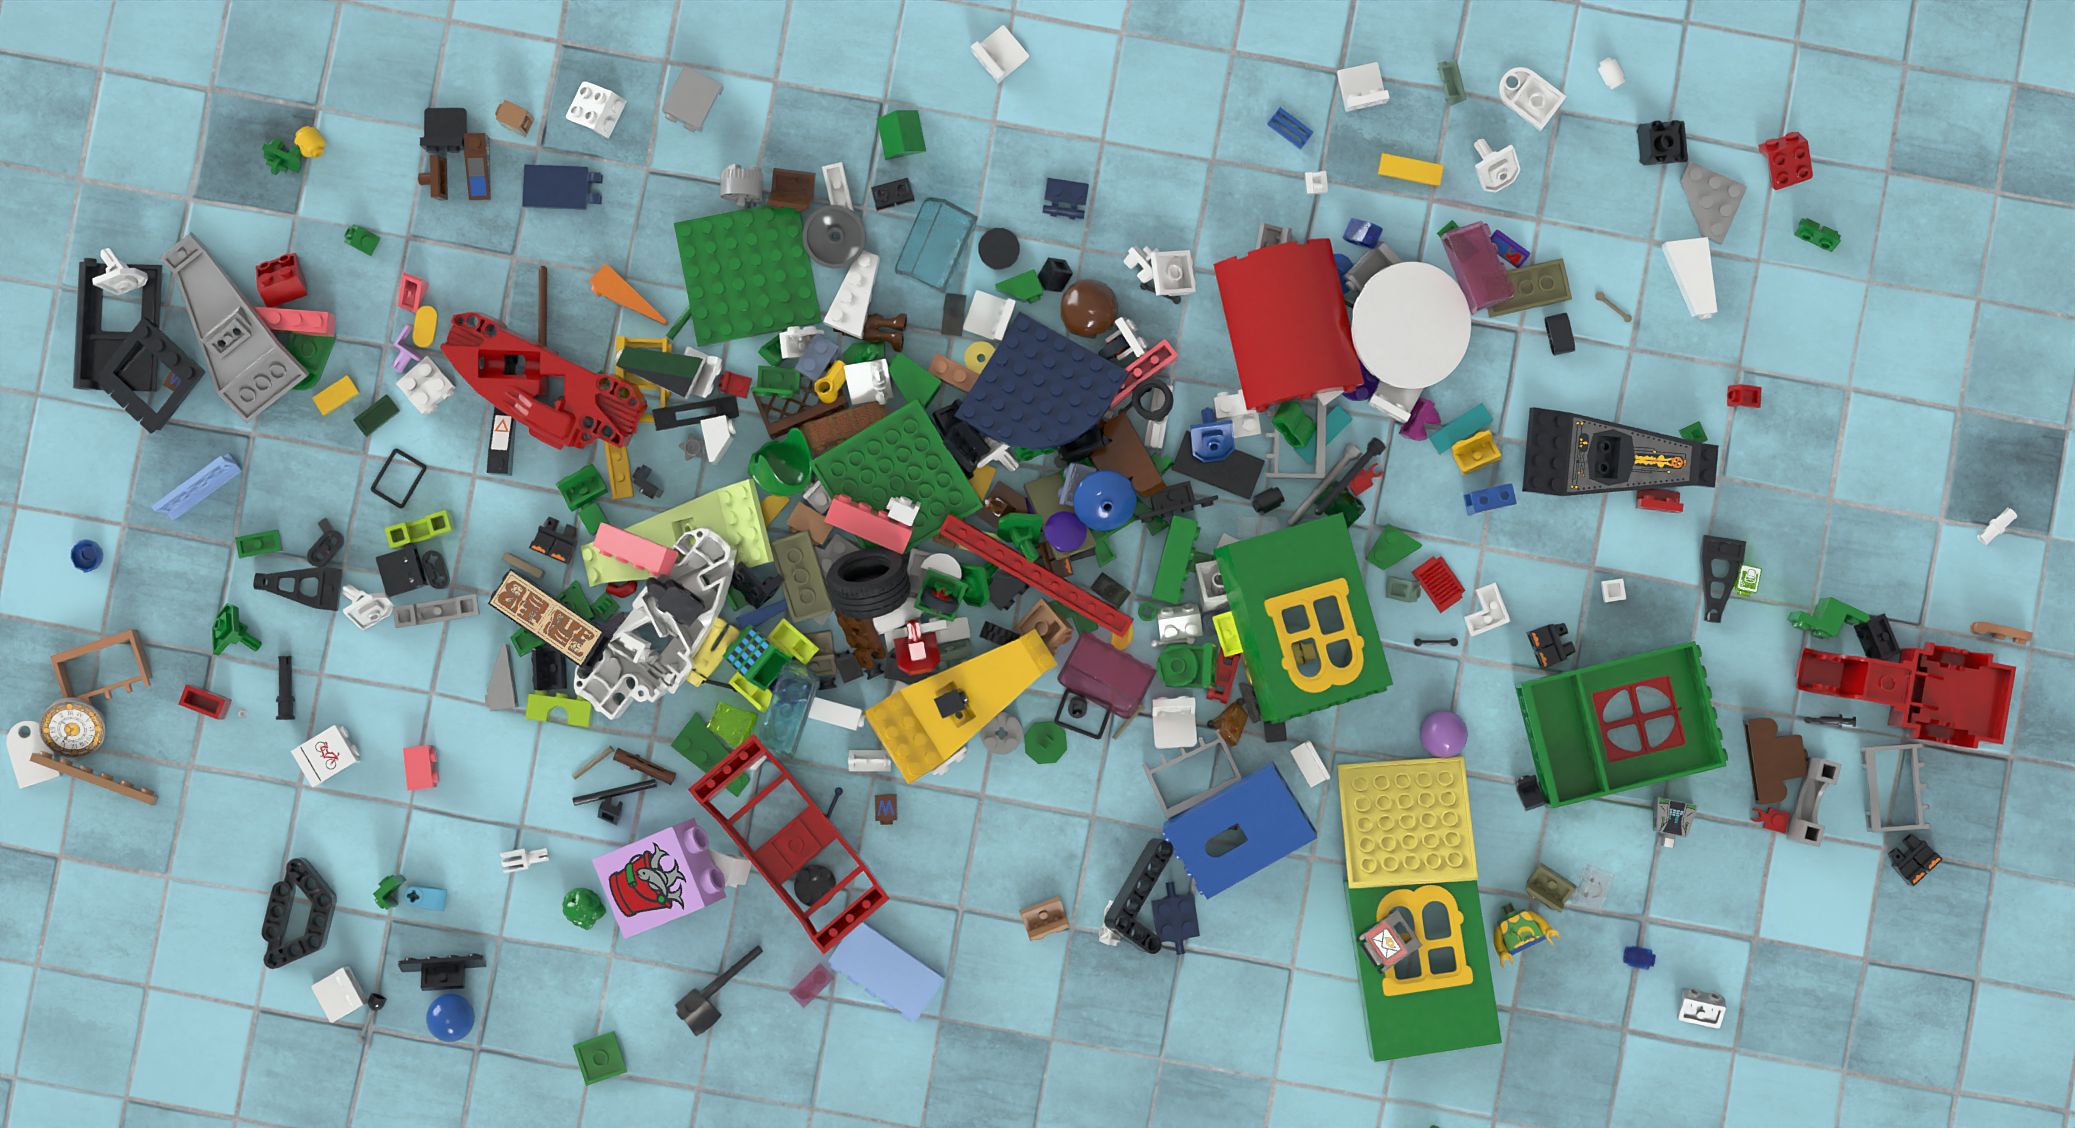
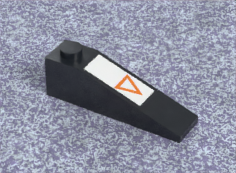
(501, 444)

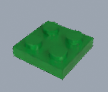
(600, 1058)

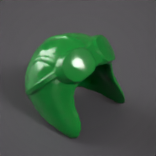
(783, 466)

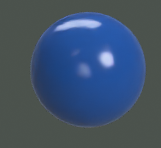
(450, 1017)

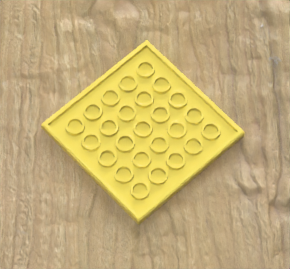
(1407, 822)

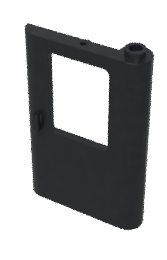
(97, 347)

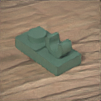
(954, 650)

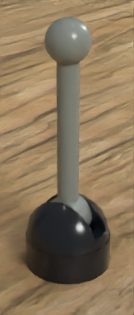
(375, 1003)

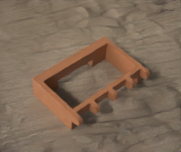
(131, 635)

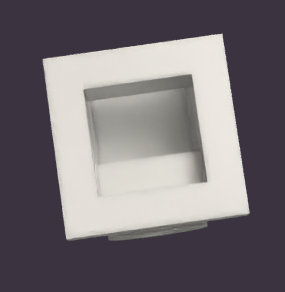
(903, 509)

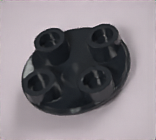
(813, 884)

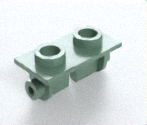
(1452, 82)

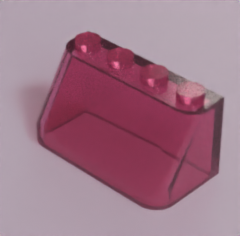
(1477, 266)
(1106, 675)

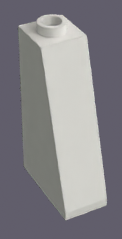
(1693, 273)

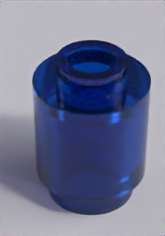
(1639, 957)

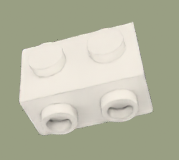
(796, 341)
(1179, 622)

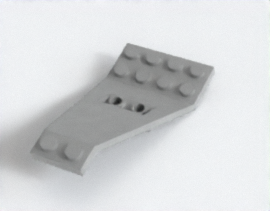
(253, 364)

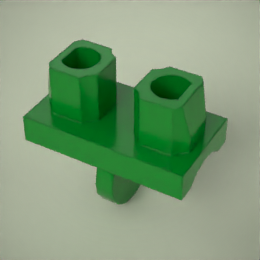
(281, 160)

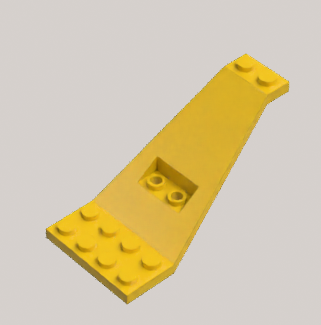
(912, 724)

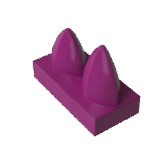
(1421, 412)

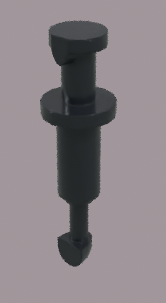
(1829, 720)

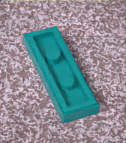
(1335, 423)
(1460, 428)

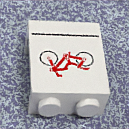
(326, 755)

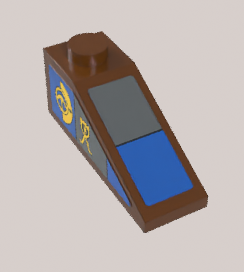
(477, 165)

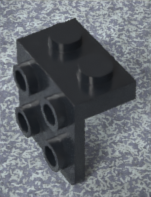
(444, 129)

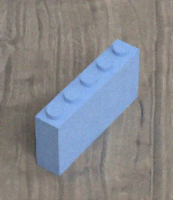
(886, 970)

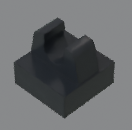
(609, 812)

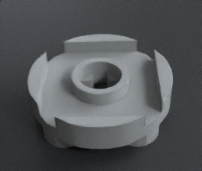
(1009, 742)

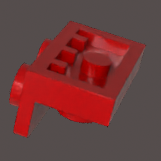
(1659, 500)

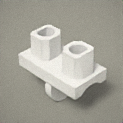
(1137, 256)

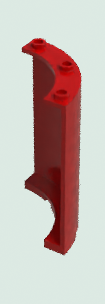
(1288, 323)

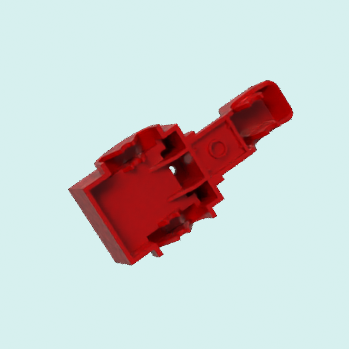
(1933, 691)

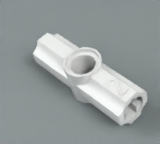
(1156, 430)

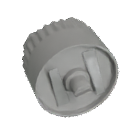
(741, 184)

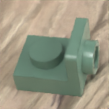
(1403, 590)

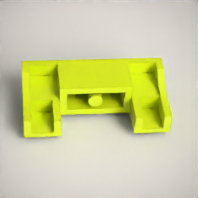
(793, 644)

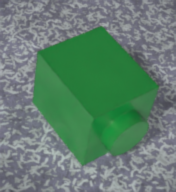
(592, 516)

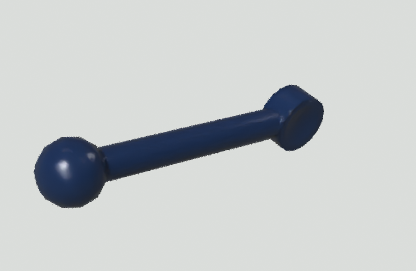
(838, 791)

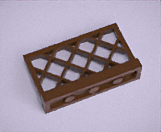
(804, 416)

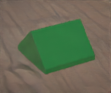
(901, 134)

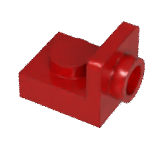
(735, 384)
(1744, 396)

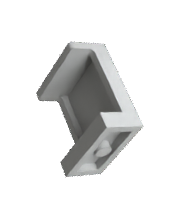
(691, 99)
(1368, 265)

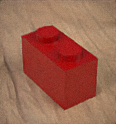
(205, 702)

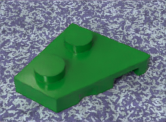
(1391, 547)

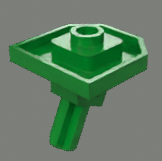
(864, 352)
(1022, 531)
(978, 580)
(229, 630)

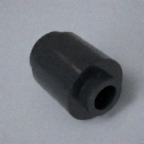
(1268, 500)

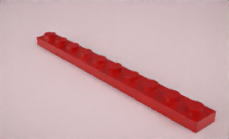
(1036, 575)

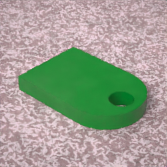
(312, 354)

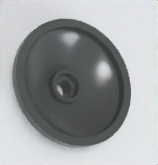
(822, 245)

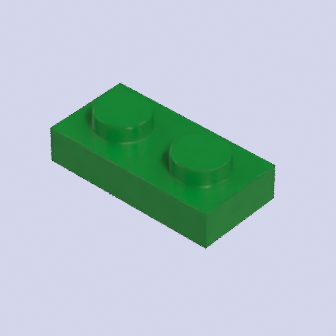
(258, 544)

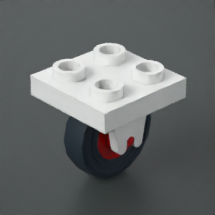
(1116, 346)

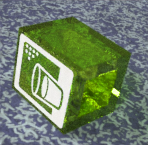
(1747, 580)

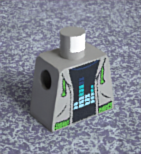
(1672, 819)

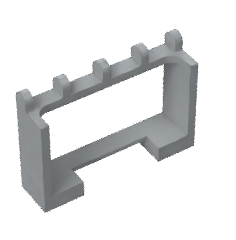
(1320, 446)
(1186, 804)
(1873, 815)

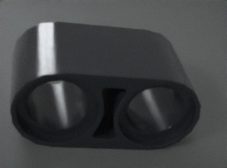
(1559, 334)

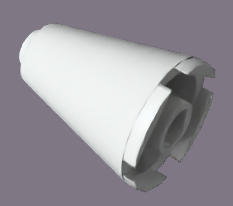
(898, 617)

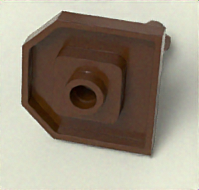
(1000, 503)

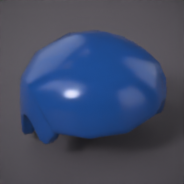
(86, 555)

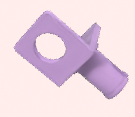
(406, 352)

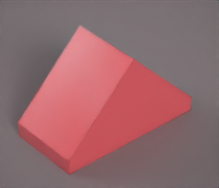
(412, 292)

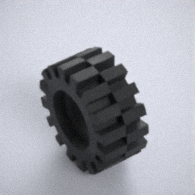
(998, 634)

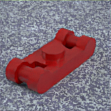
(1224, 677)

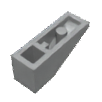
(502, 686)

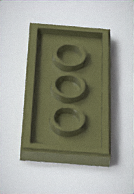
(1535, 287)
(1044, 500)
(804, 581)

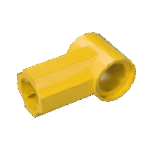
(833, 379)

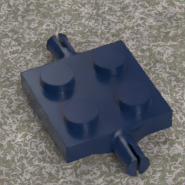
(1175, 918)

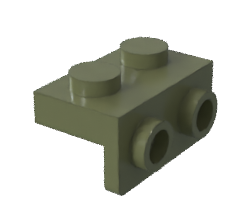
(1549, 887)

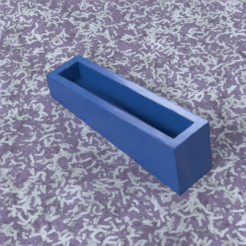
(762, 615)

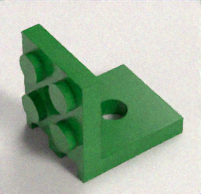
(1207, 666)

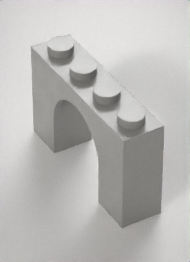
(1804, 823)

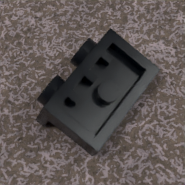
(1877, 638)

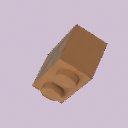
(514, 118)
(805, 519)

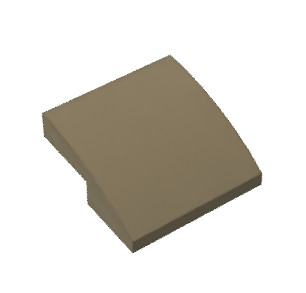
(823, 661)

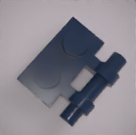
(1067, 192)

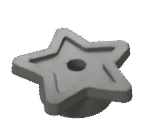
(686, 446)

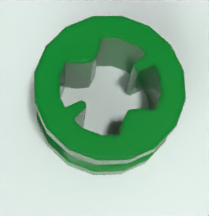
(1153, 614)

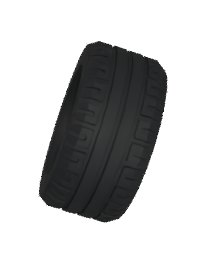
(868, 583)

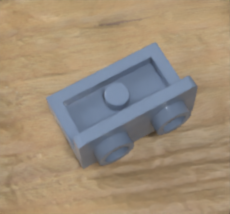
(817, 358)
(1074, 475)

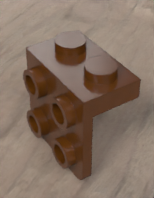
(792, 189)

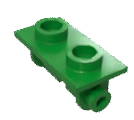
(1826, 238)

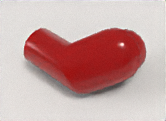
(624, 590)

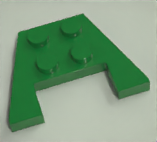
(1104, 552)

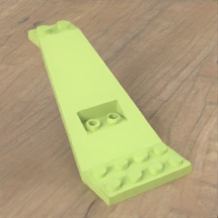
(729, 511)

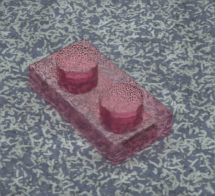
(811, 985)

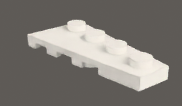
(851, 303)

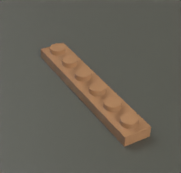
(85, 773)

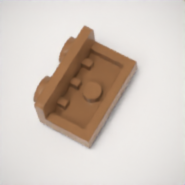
(1044, 918)

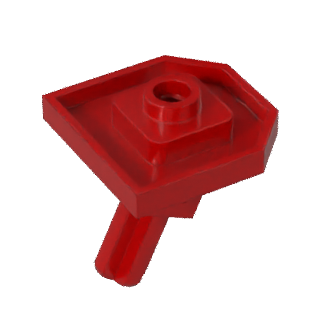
(918, 651)

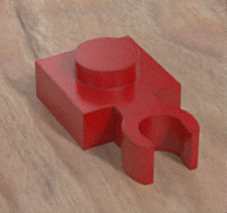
(1363, 480)
(1773, 819)

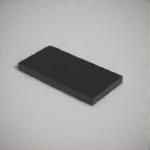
(1234, 474)

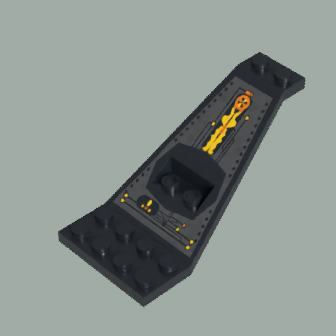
(1568, 453)

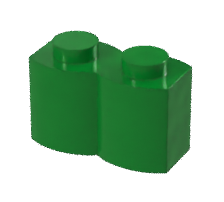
(1294, 424)

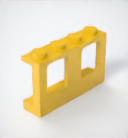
(621, 342)

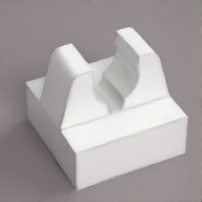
(1316, 182)

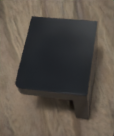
(1055, 274)

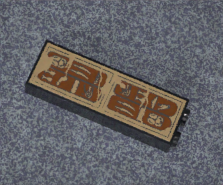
(550, 619)

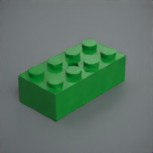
(1174, 560)

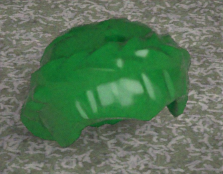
(585, 909)

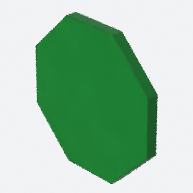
(1045, 742)

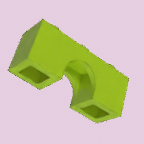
(420, 530)
(540, 707)

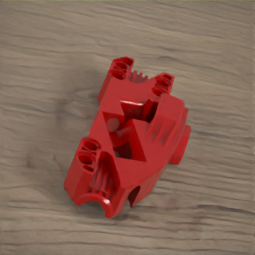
(515, 394)

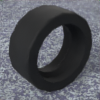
(1143, 386)

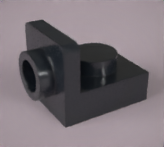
(848, 666)

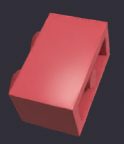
(420, 767)

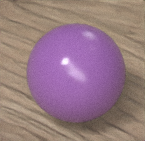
(1443, 734)

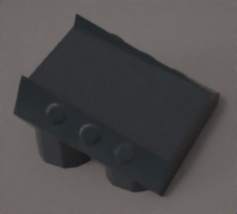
(1662, 142)

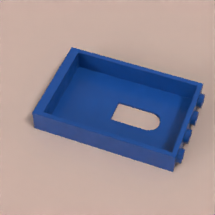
(1265, 813)

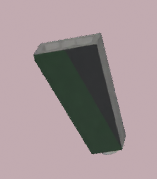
(667, 370)

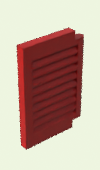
(1439, 583)

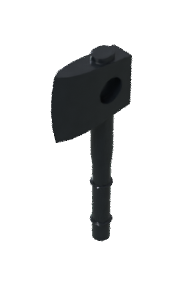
(695, 1006)

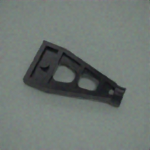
(1722, 549)
(327, 592)

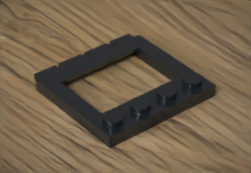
(170, 355)

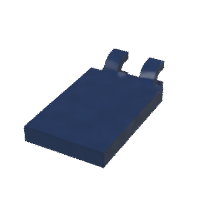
(559, 187)

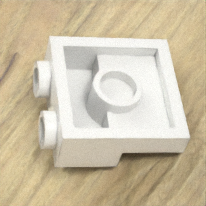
(1173, 273)
(426, 386)
(1233, 408)

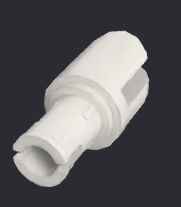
(524, 860)

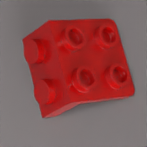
(1787, 160)

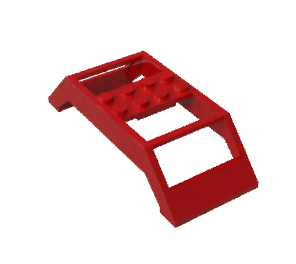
(792, 845)

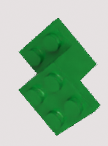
(1828, 618)

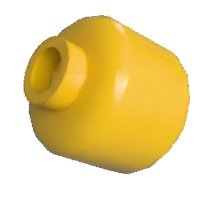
(310, 142)

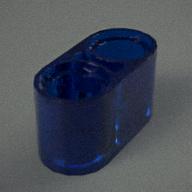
(1362, 233)

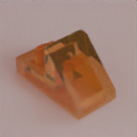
(1231, 723)

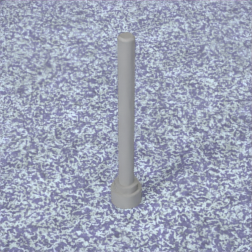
(1350, 454)

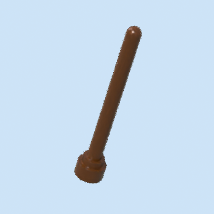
(542, 308)

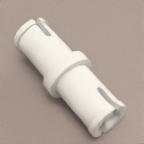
(1997, 526)

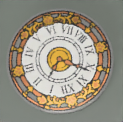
(72, 728)

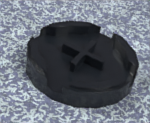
(999, 248)

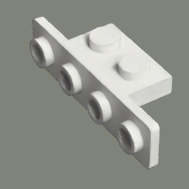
(944, 630)

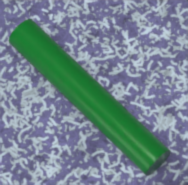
(679, 323)

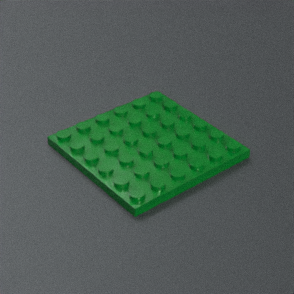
(747, 273)
(898, 459)

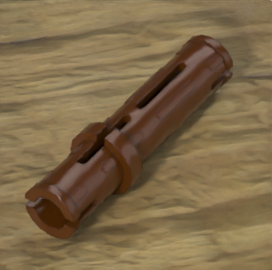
(644, 766)

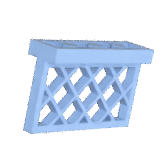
(198, 487)

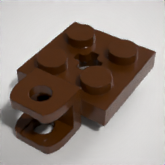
(863, 636)

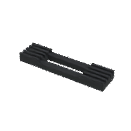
(666, 418)

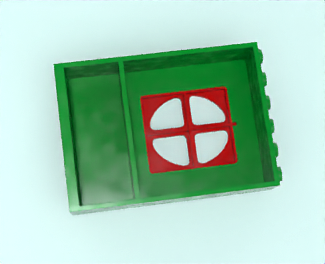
(1571, 738)

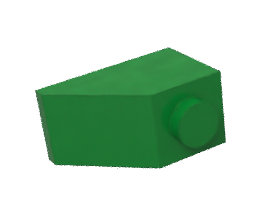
(1022, 287)

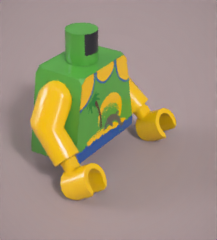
(1519, 931)

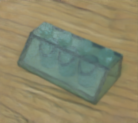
(789, 708)

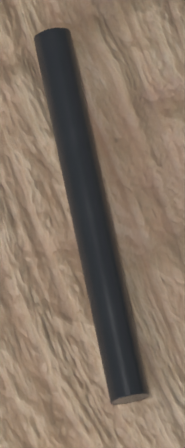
(614, 792)

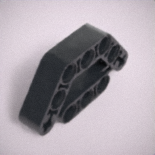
(304, 944)

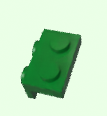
(582, 487)
(387, 887)

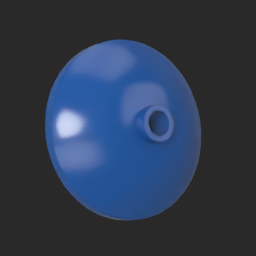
(1101, 489)

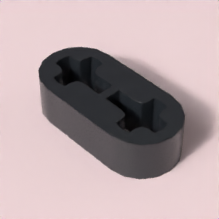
(431, 572)

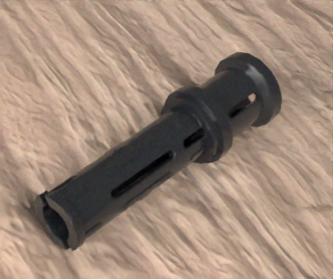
(285, 698)

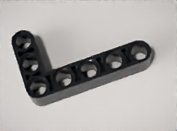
(1138, 896)

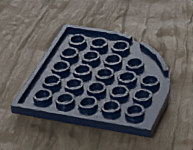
(1040, 389)

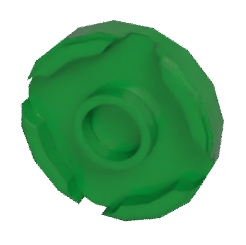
(1177, 666)

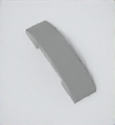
(436, 611)

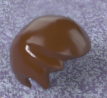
(1088, 308)

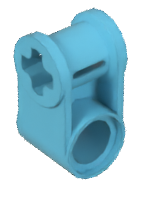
(430, 897)

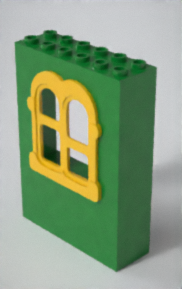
(1294, 570)
(1434, 1009)

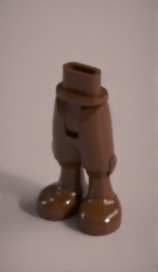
(874, 335)

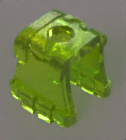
(732, 723)

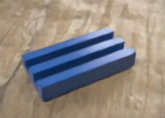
(1293, 120)

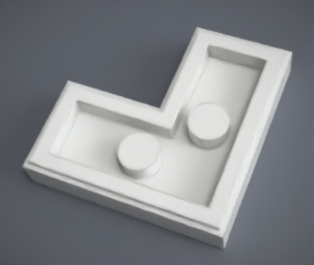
(1493, 612)

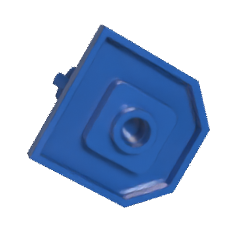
(1212, 439)

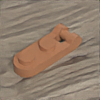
(2001, 632)

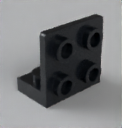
(401, 571)
(749, 585)

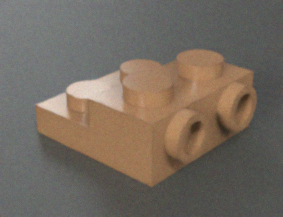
(1048, 623)

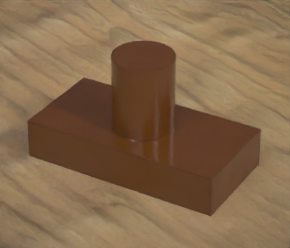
(436, 177)

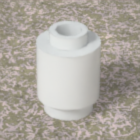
(1611, 72)

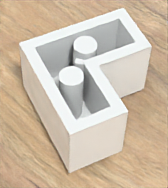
(732, 866)

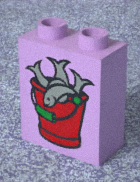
(660, 878)

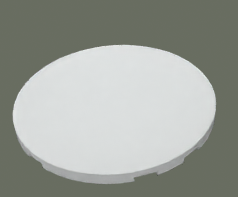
(1411, 325)

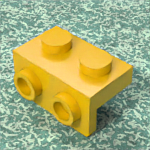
(1475, 452)

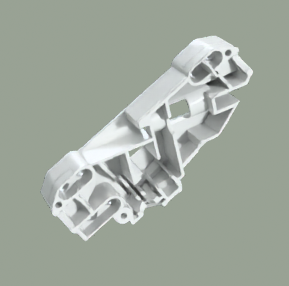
(668, 670)

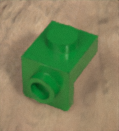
(361, 239)

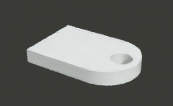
(1531, 98)
(20, 752)

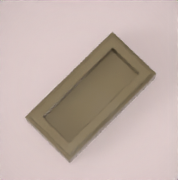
(522, 564)

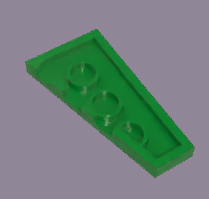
(574, 597)
(705, 750)

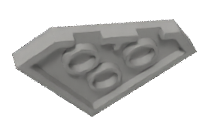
(1711, 200)

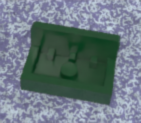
(1346, 503)

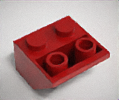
(280, 280)

